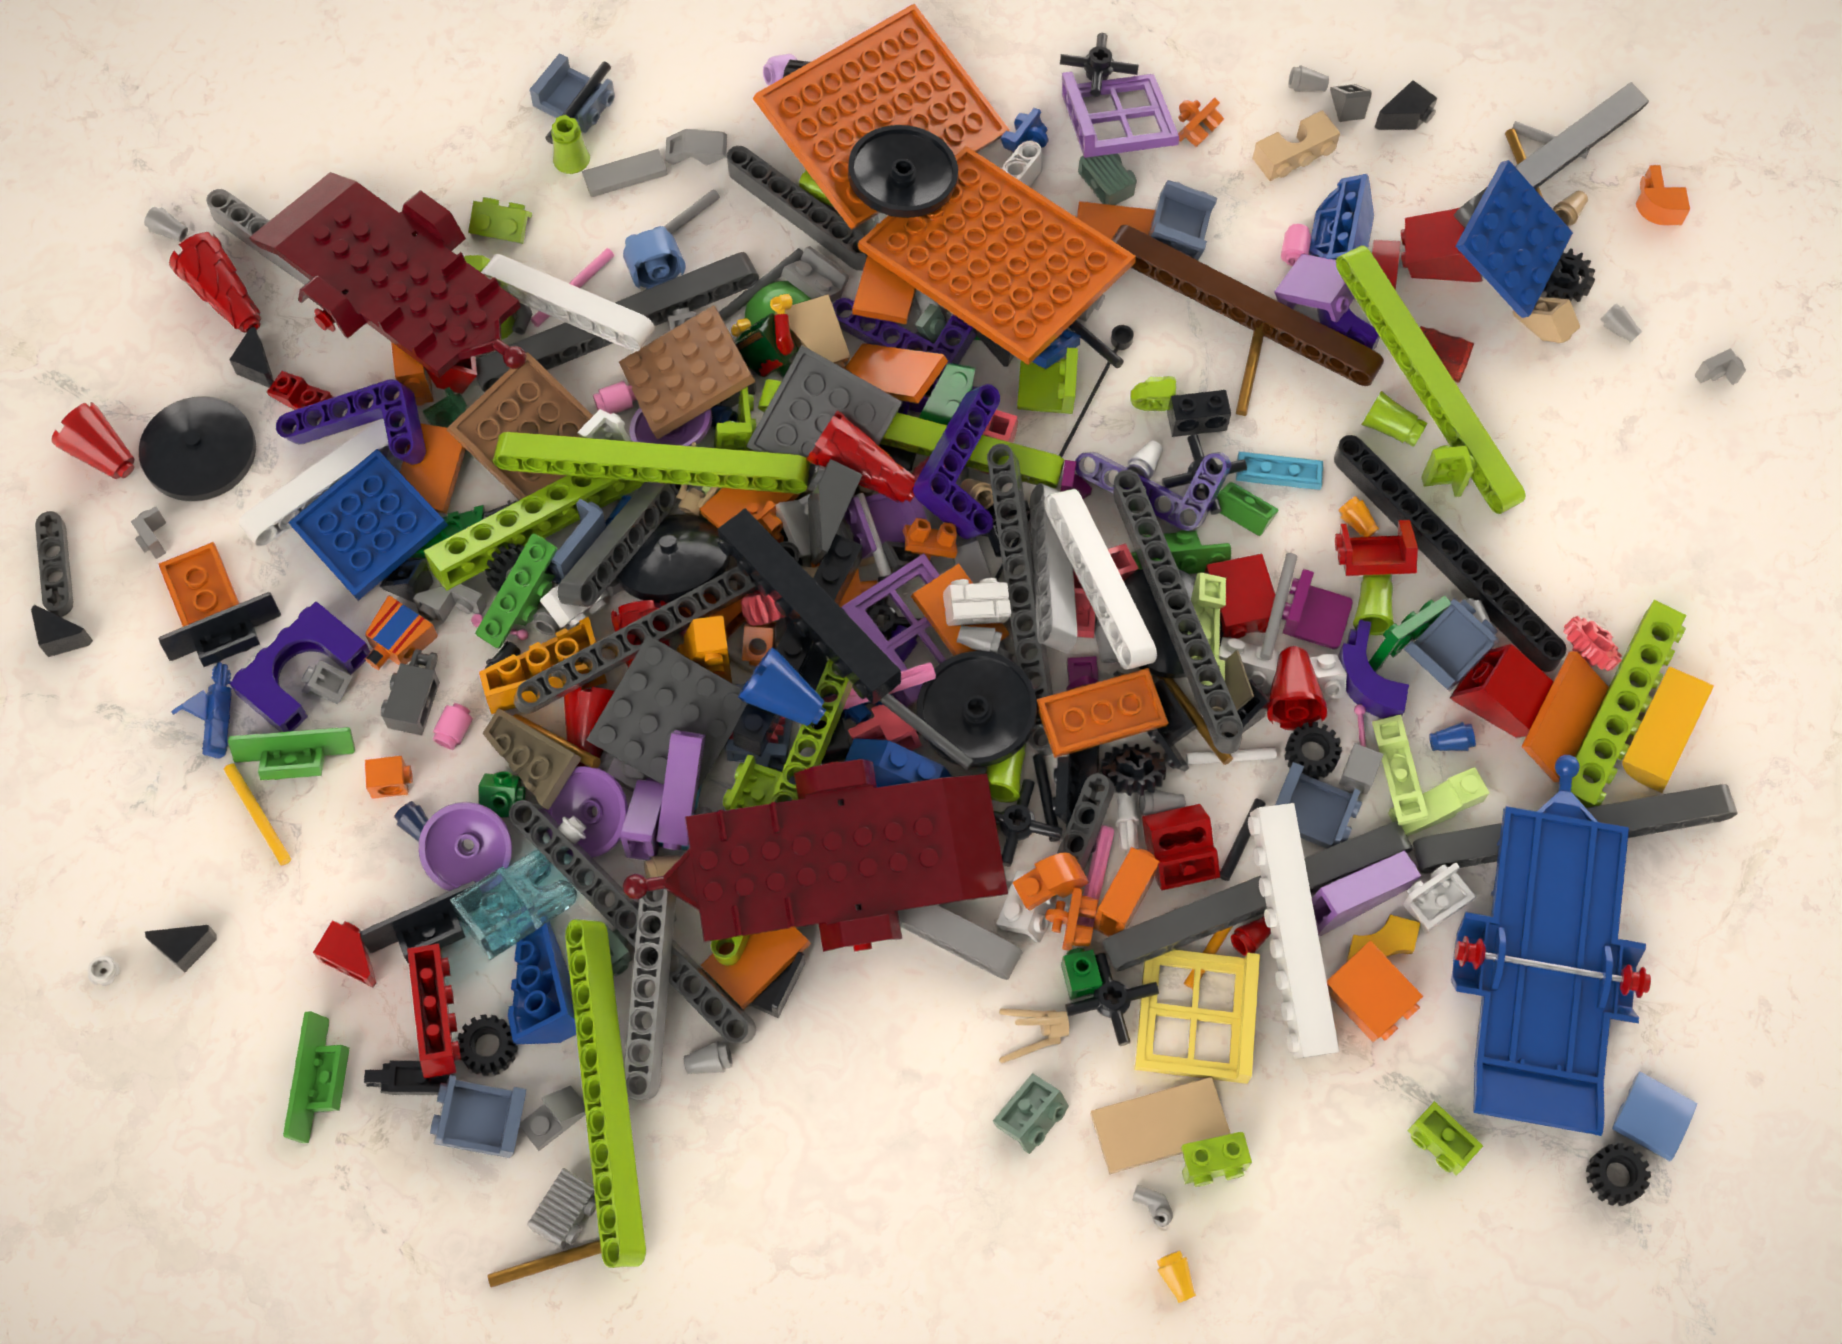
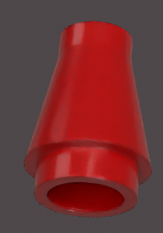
(1250, 936)

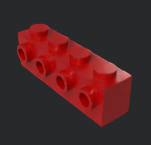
(431, 1011)

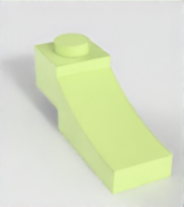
(1448, 799)

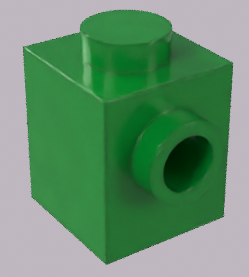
(1080, 973)

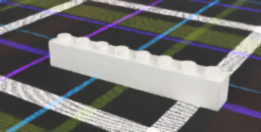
(1293, 931)

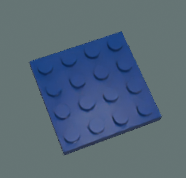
(1514, 239)
(368, 524)

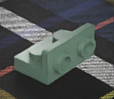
(1032, 1112)

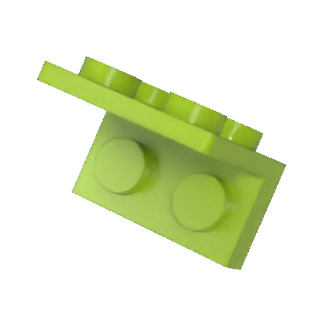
(1049, 388)
(737, 435)

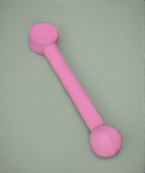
(522, 634)
(1360, 711)

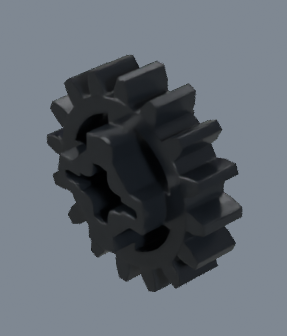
(1565, 278)
(1134, 769)

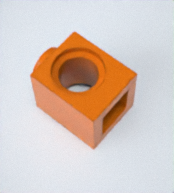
(765, 632)
(387, 777)

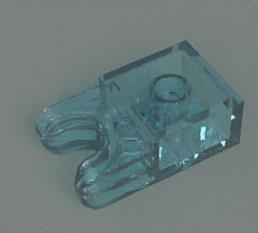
(512, 904)

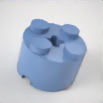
(653, 257)

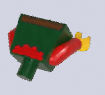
(767, 343)

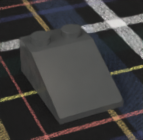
(828, 501)

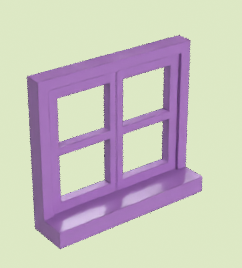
(1083, 121)
(856, 611)

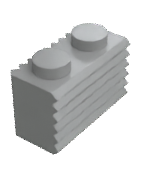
(564, 1209)

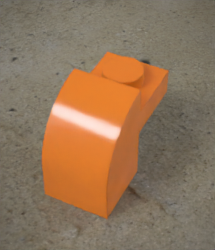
(1661, 203)
(1051, 877)

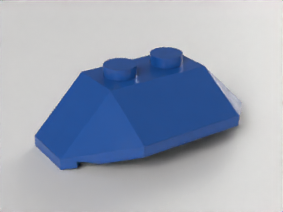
(1343, 219)
(895, 763)

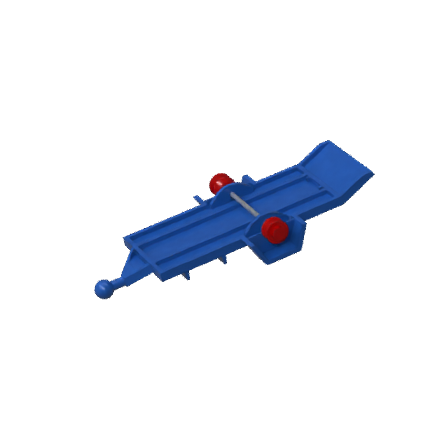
(1551, 945)

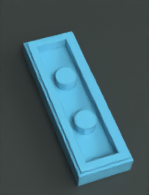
(1281, 471)

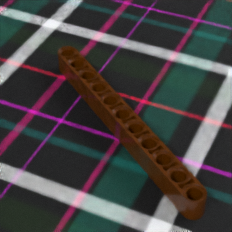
(1250, 307)

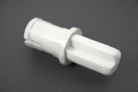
(1127, 821)

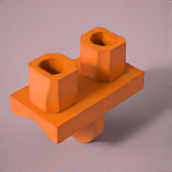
(1208, 115)
(767, 518)
(931, 542)
(1079, 906)

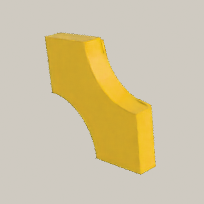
(1394, 938)

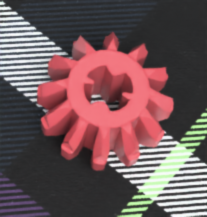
(759, 609)

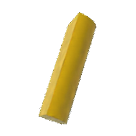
(1666, 728)

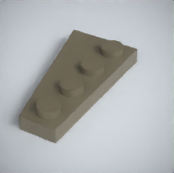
(532, 756)

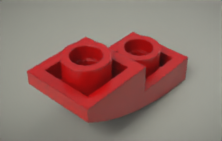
(1387, 256)
(295, 392)

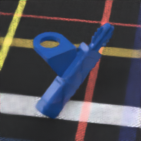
(214, 710)

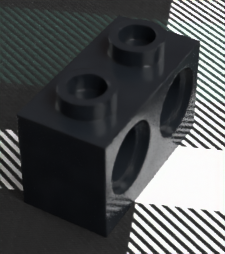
(1199, 413)

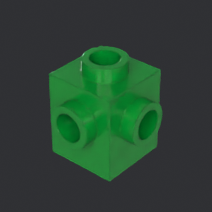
(500, 792)

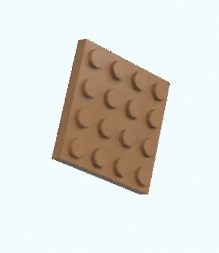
(686, 372)
(521, 403)

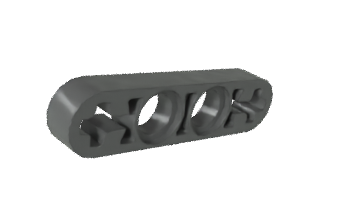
(56, 563)
(1088, 831)

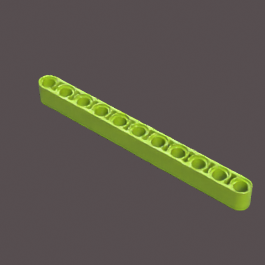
(1429, 377)
(923, 435)
(652, 462)
(795, 762)
(605, 1095)

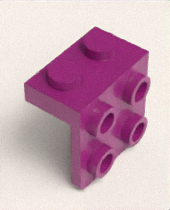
(1316, 613)

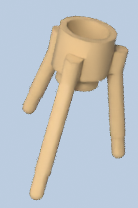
(694, 499)
(1051, 1023)

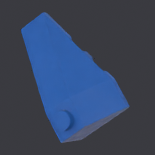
(542, 991)

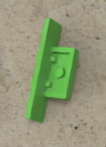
(1189, 553)
(520, 592)
(292, 752)
(316, 1078)

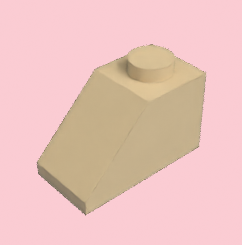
(1551, 320)

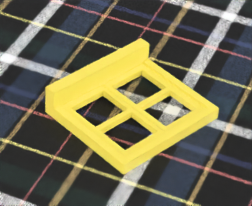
(1241, 1018)

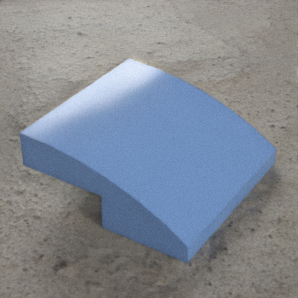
(1655, 1116)

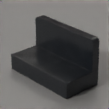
(777, 993)

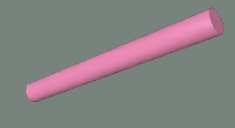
(580, 280)

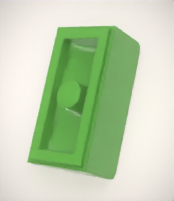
(1246, 508)

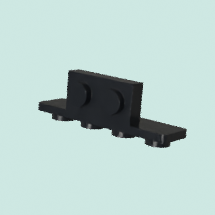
(221, 633)
(1178, 725)
(1069, 780)
(420, 926)

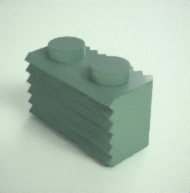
(1108, 178)

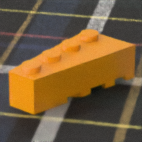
(504, 677)

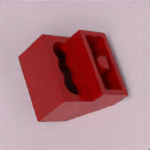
(1182, 845)

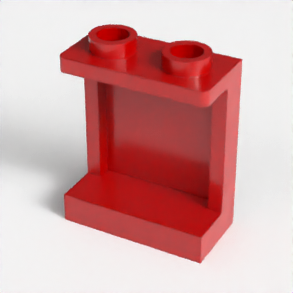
(1379, 553)
(1247, 595)

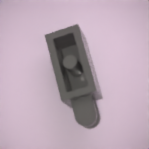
(411, 694)

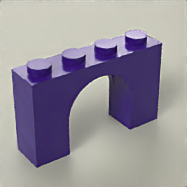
(312, 632)

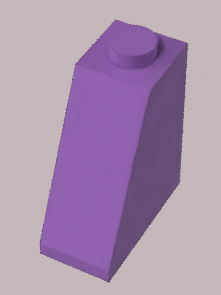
(642, 820)

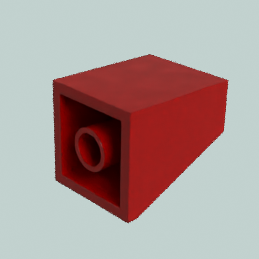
(1432, 250)
(1504, 690)

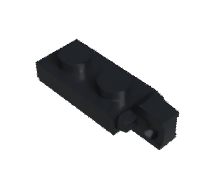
(404, 1079)

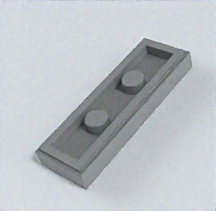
(624, 172)

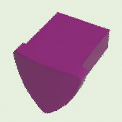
(1073, 481)
(1081, 671)

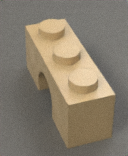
(1279, 157)

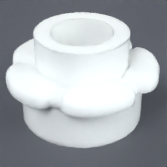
(572, 829)
(99, 963)

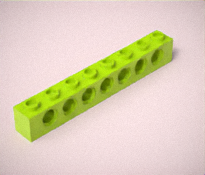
(539, 513)
(1658, 621)

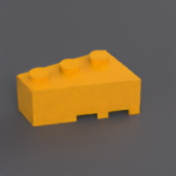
(707, 645)

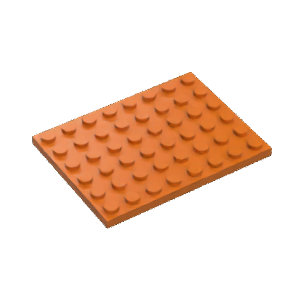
(876, 80)
(1001, 258)

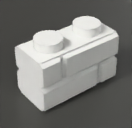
(976, 603)

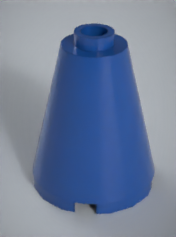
(782, 691)

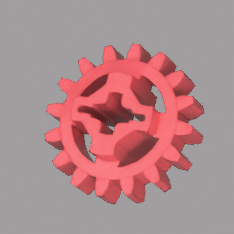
(1592, 643)

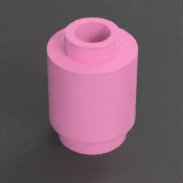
(1295, 242)
(615, 398)
(452, 726)

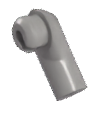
(1157, 1204)

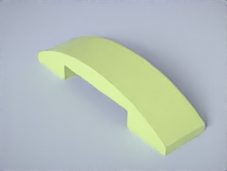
(1207, 600)
(1400, 770)

